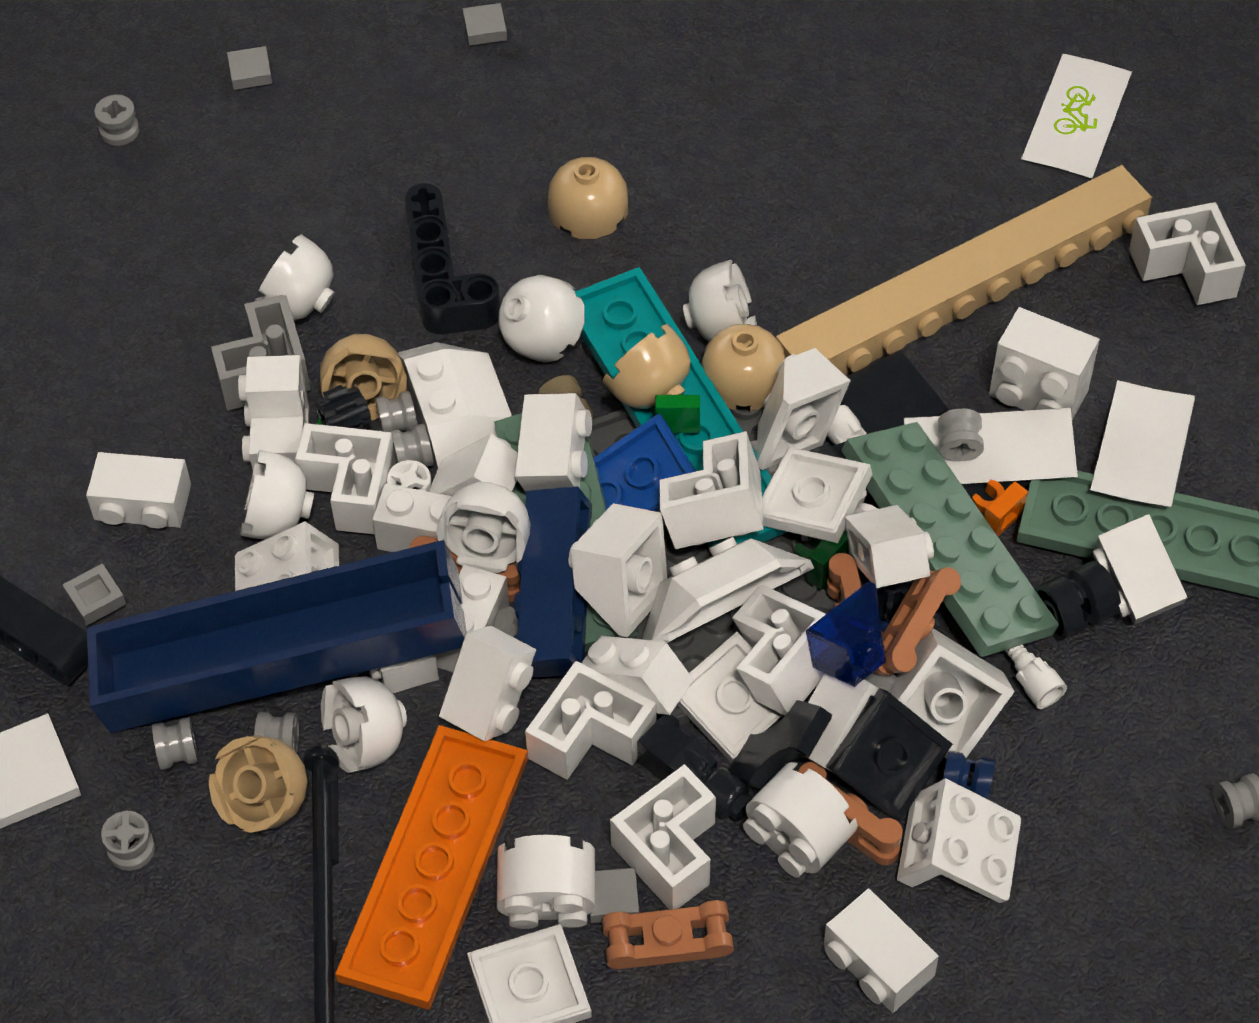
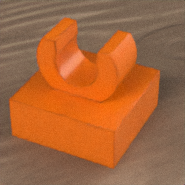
(1005, 507)

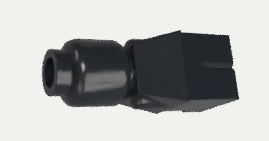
(668, 748)

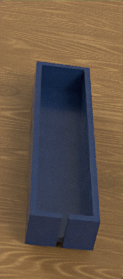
(275, 637)

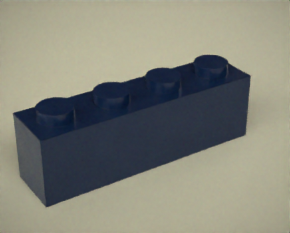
(548, 605)

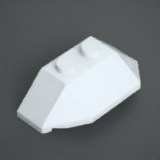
(453, 395)
(717, 585)

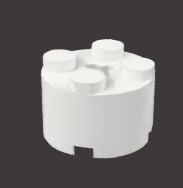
(799, 820)
(546, 881)

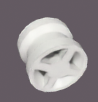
(410, 475)

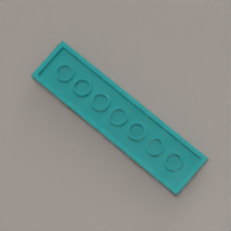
(616, 319)

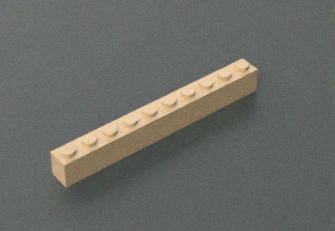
(973, 273)

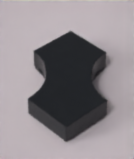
(786, 741)

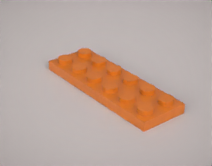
(432, 868)

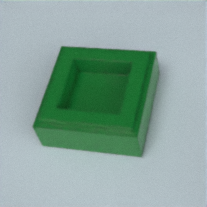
(680, 412)

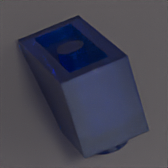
(849, 638)

